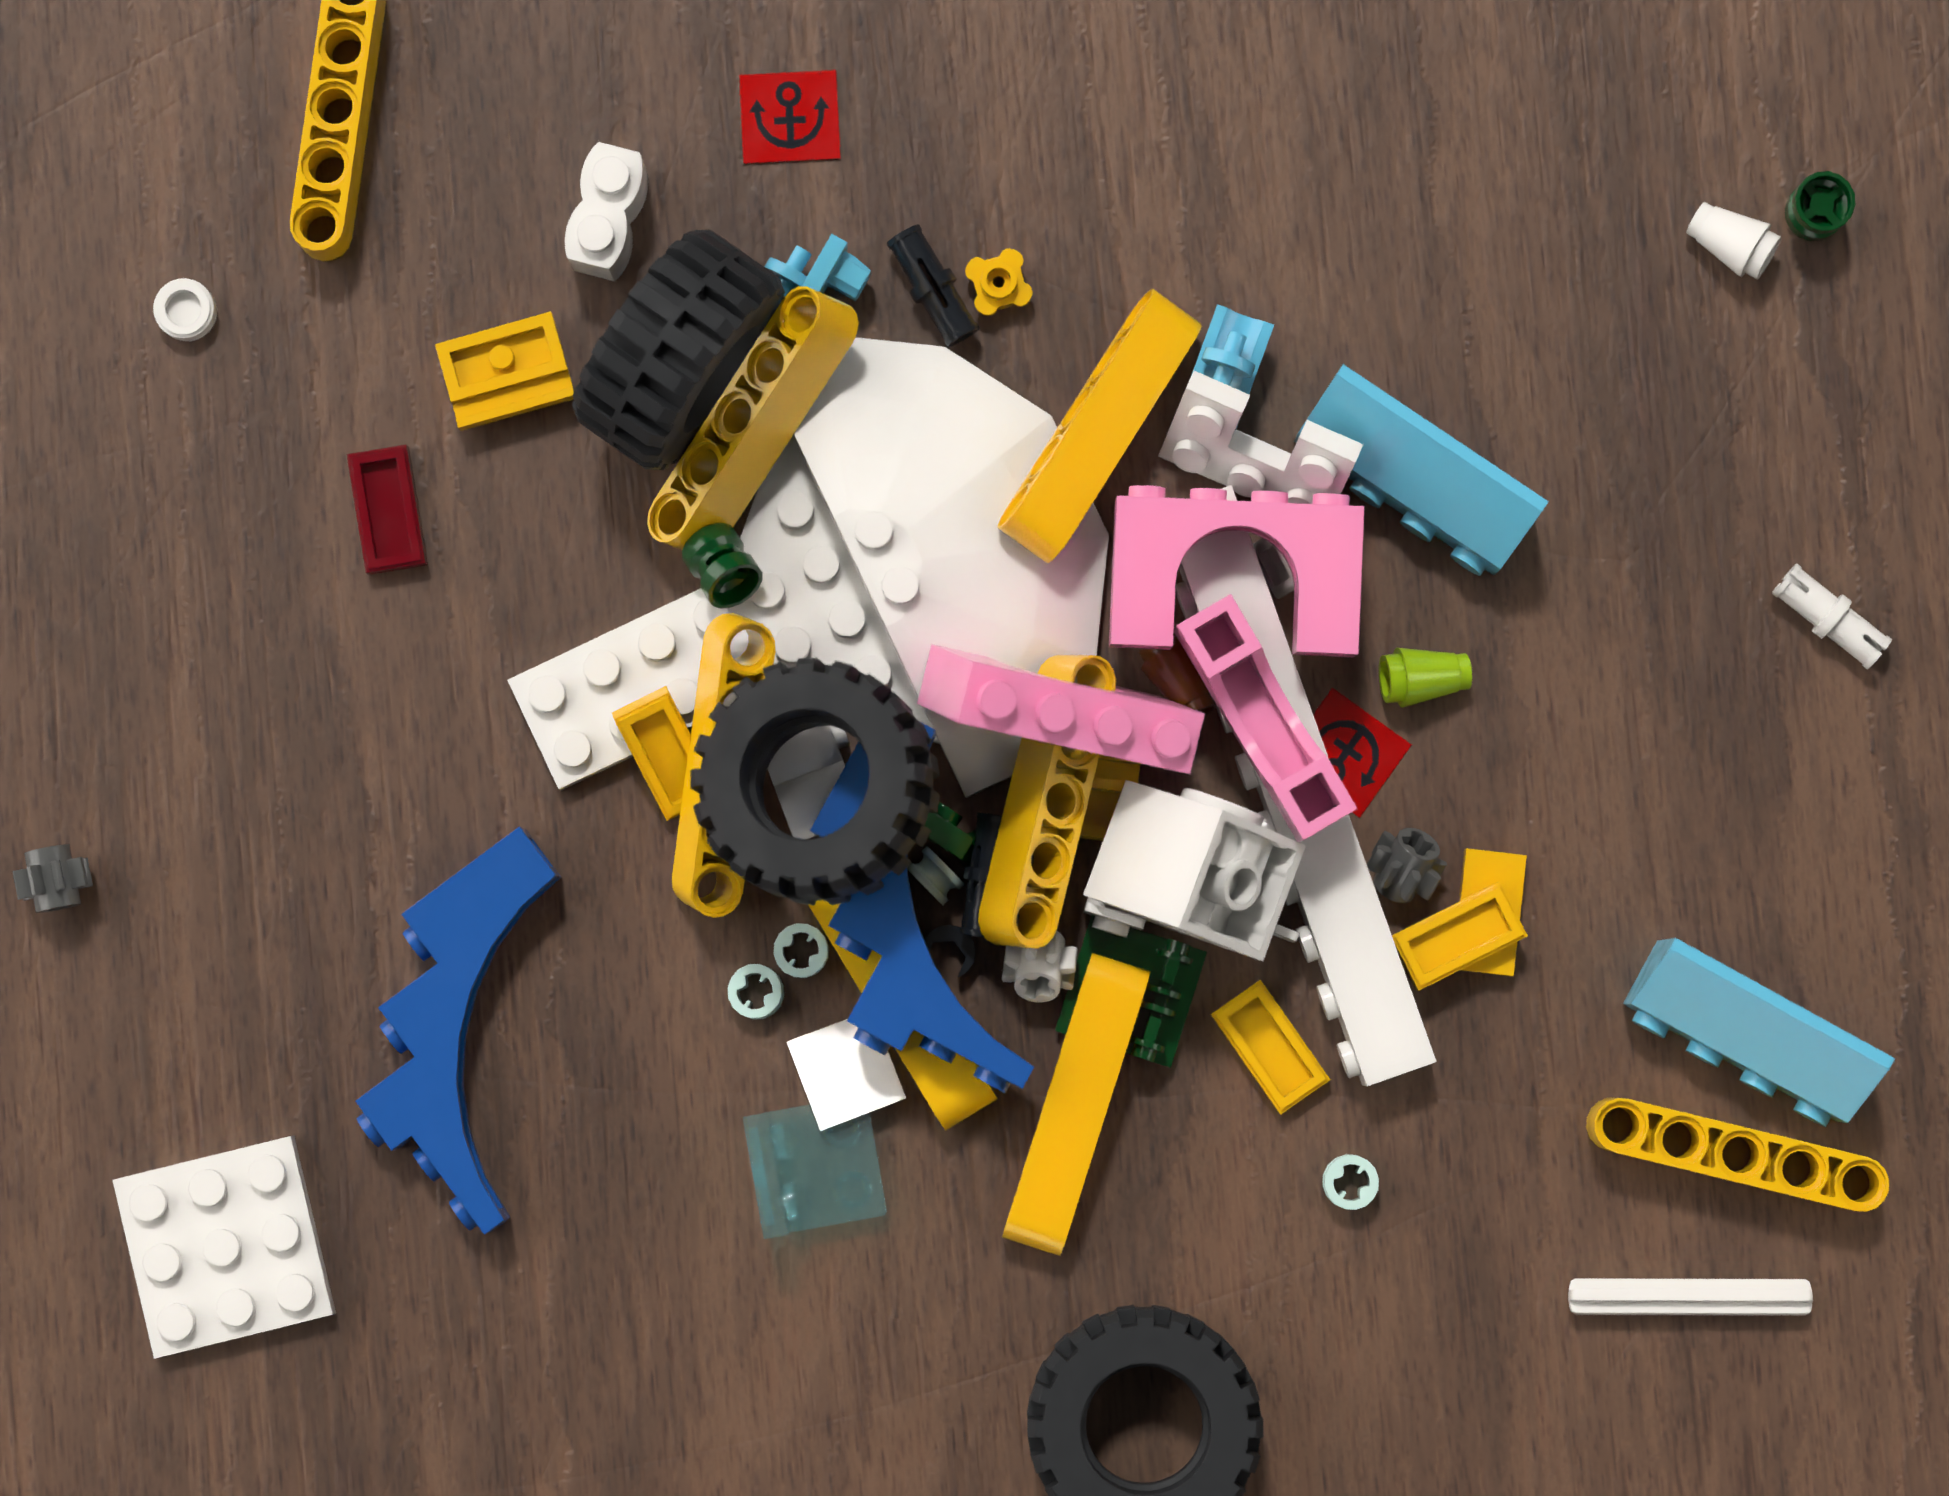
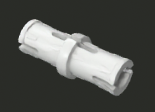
(1832, 616)

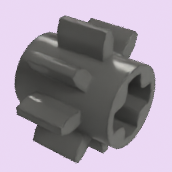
(1406, 865)
(52, 878)

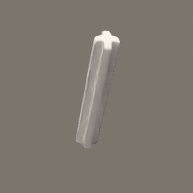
(1690, 1296)

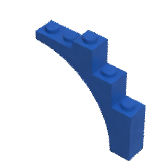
(906, 985)
(425, 1097)

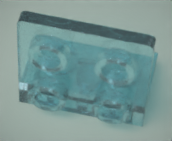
(812, 1175)

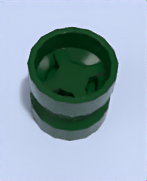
(1829, 198)
(720, 562)

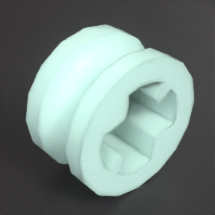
(935, 875)
(786, 939)
(740, 982)
(1365, 1193)

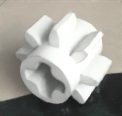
(1041, 971)

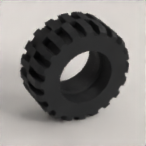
(675, 348)
(750, 736)
(1152, 1339)

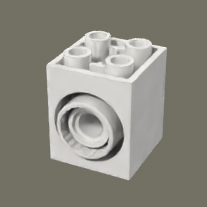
(1195, 867)

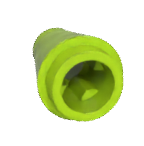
(1422, 675)

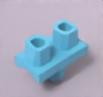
(832, 268)
(1233, 348)

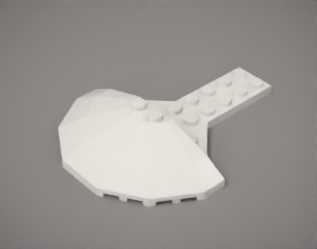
(868, 553)

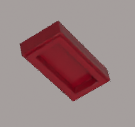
(387, 509)

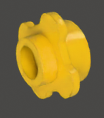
(1014, 290)

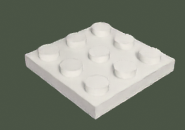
(224, 1246)

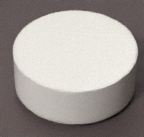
(185, 309)

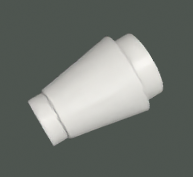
(1735, 239)

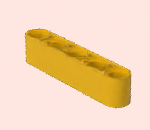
(341, 140)
(754, 416)
(1099, 426)
(716, 678)
(1040, 829)
(945, 1085)
(1076, 1104)
(1766, 1156)

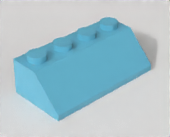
(1428, 475)
(1755, 1031)

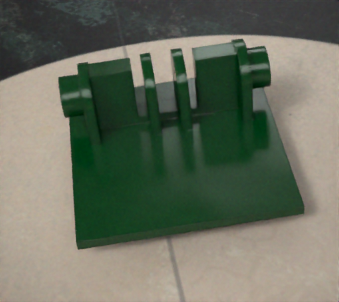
(1168, 994)

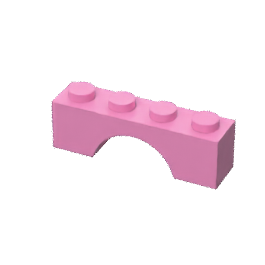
(1263, 719)

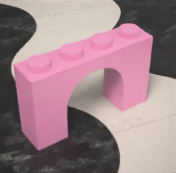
(1316, 539)
(1060, 712)

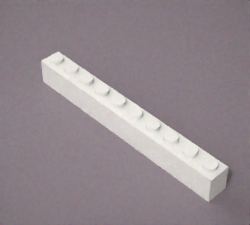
(1332, 883)

